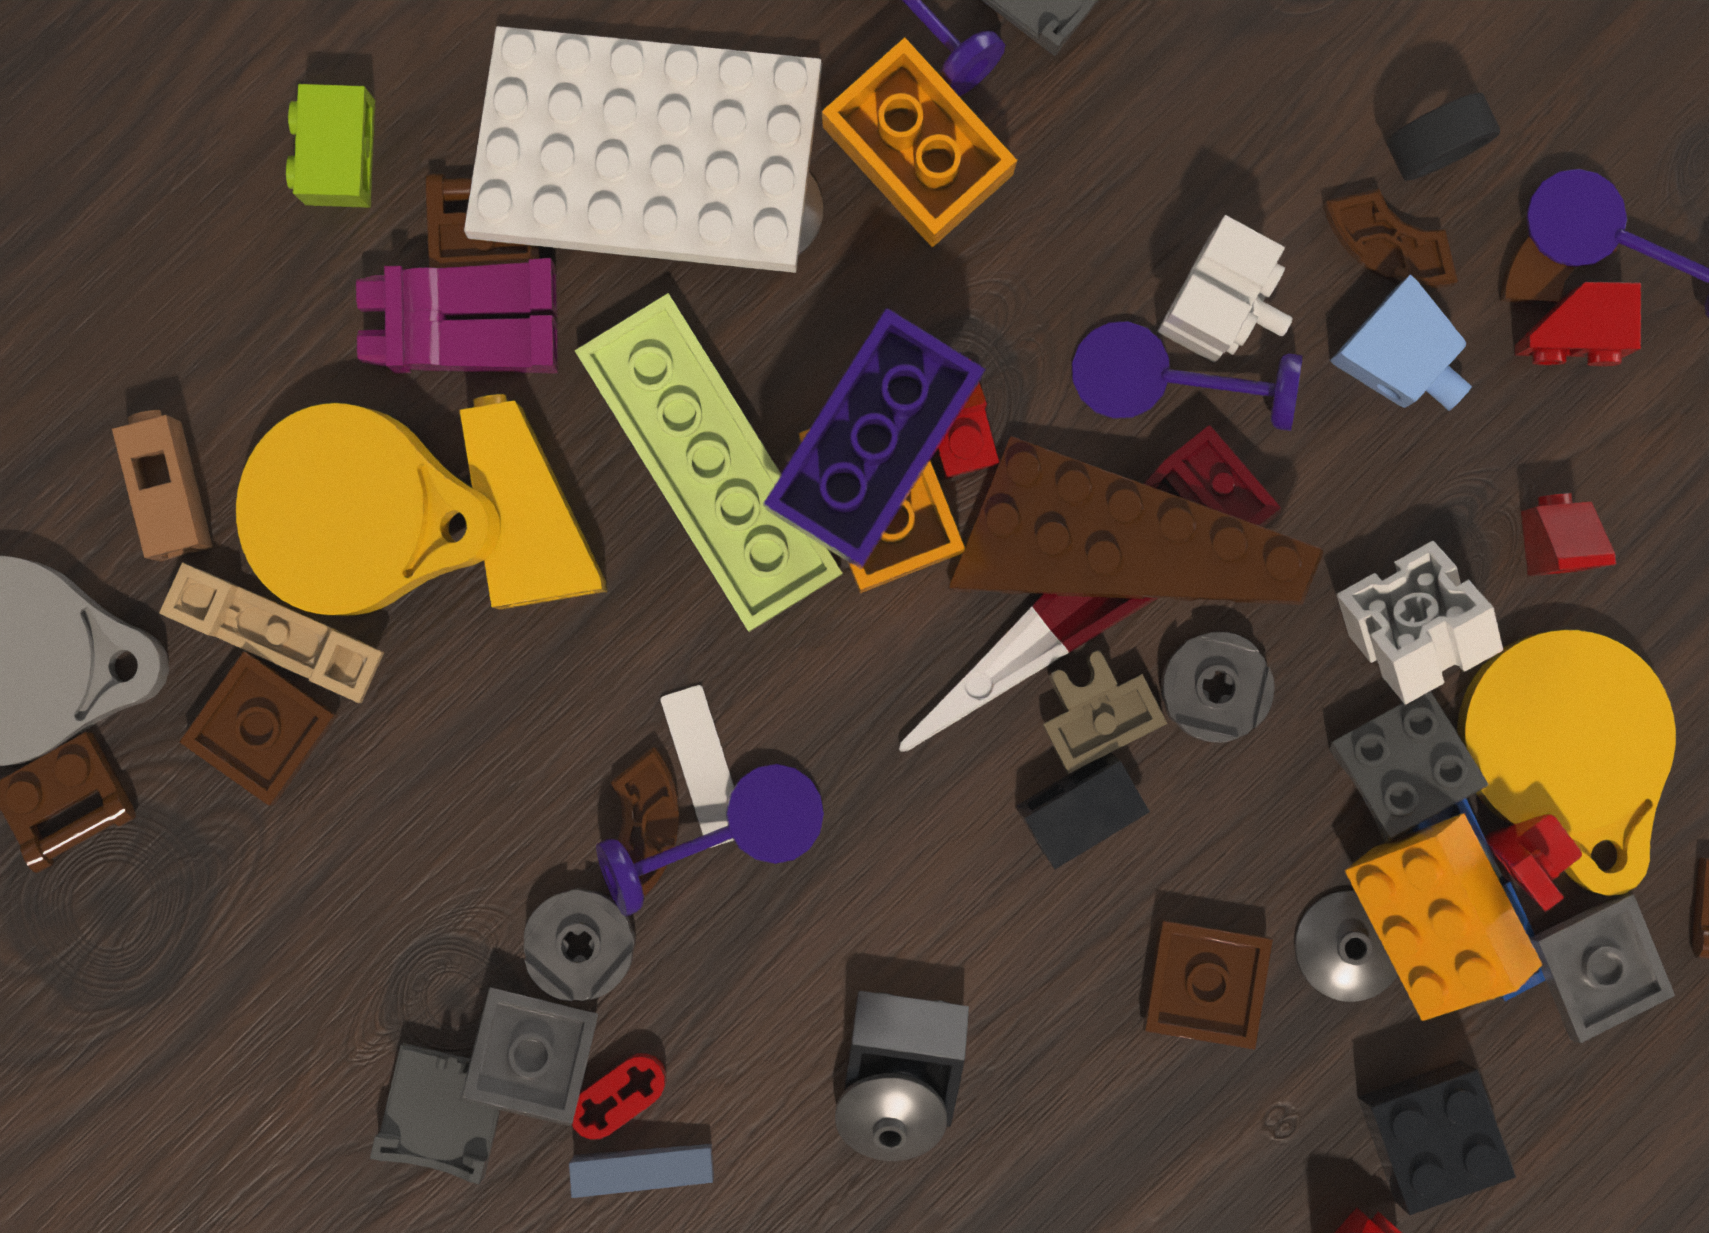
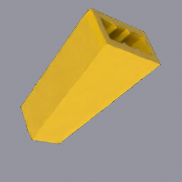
(540, 541)

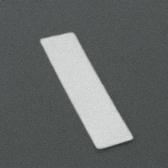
(700, 756)

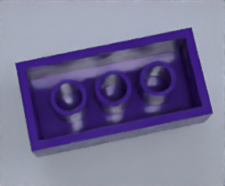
(873, 438)

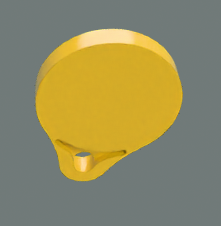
(353, 511)
(1575, 734)

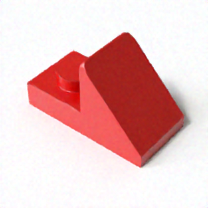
(969, 441)
(1535, 855)

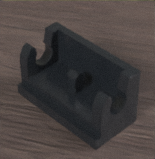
(1082, 809)

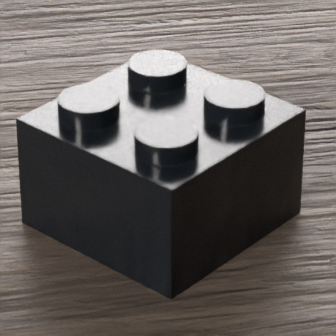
(1436, 1137)

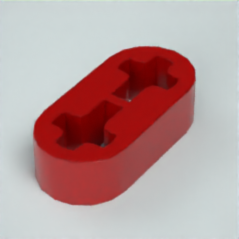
(626, 1107)

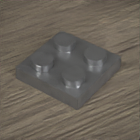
(1602, 967)
(529, 1057)

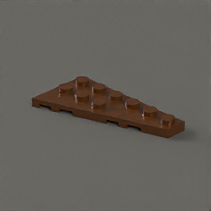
(1098, 534)

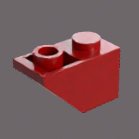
(1588, 322)

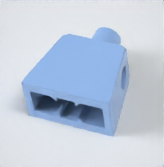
(1406, 349)

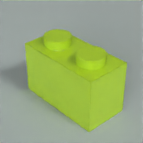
(332, 145)

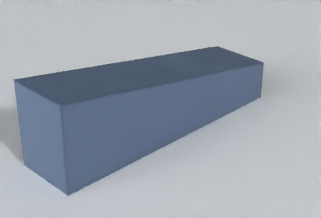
(640, 1170)

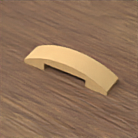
(272, 632)

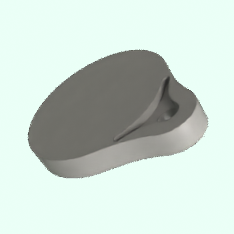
(62, 661)

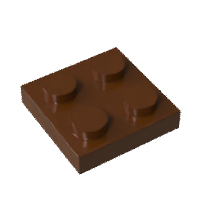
(258, 728)
(1207, 984)

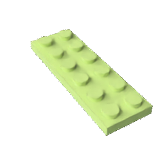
(705, 460)

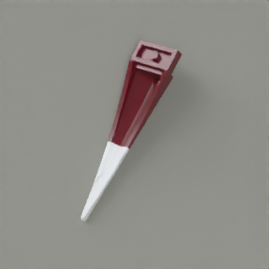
(1055, 625)

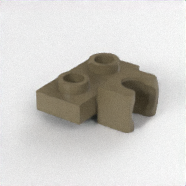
(1099, 714)

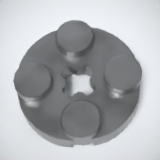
(1242, 669)
(547, 947)

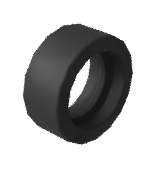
(1443, 136)

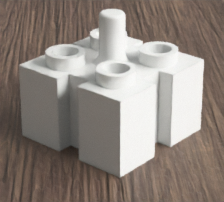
(1227, 293)
(1420, 622)

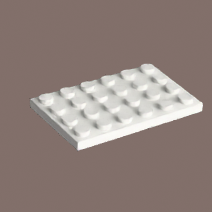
(644, 149)

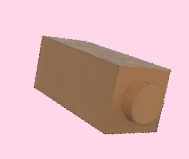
(161, 486)

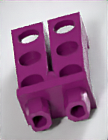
(425, 310)

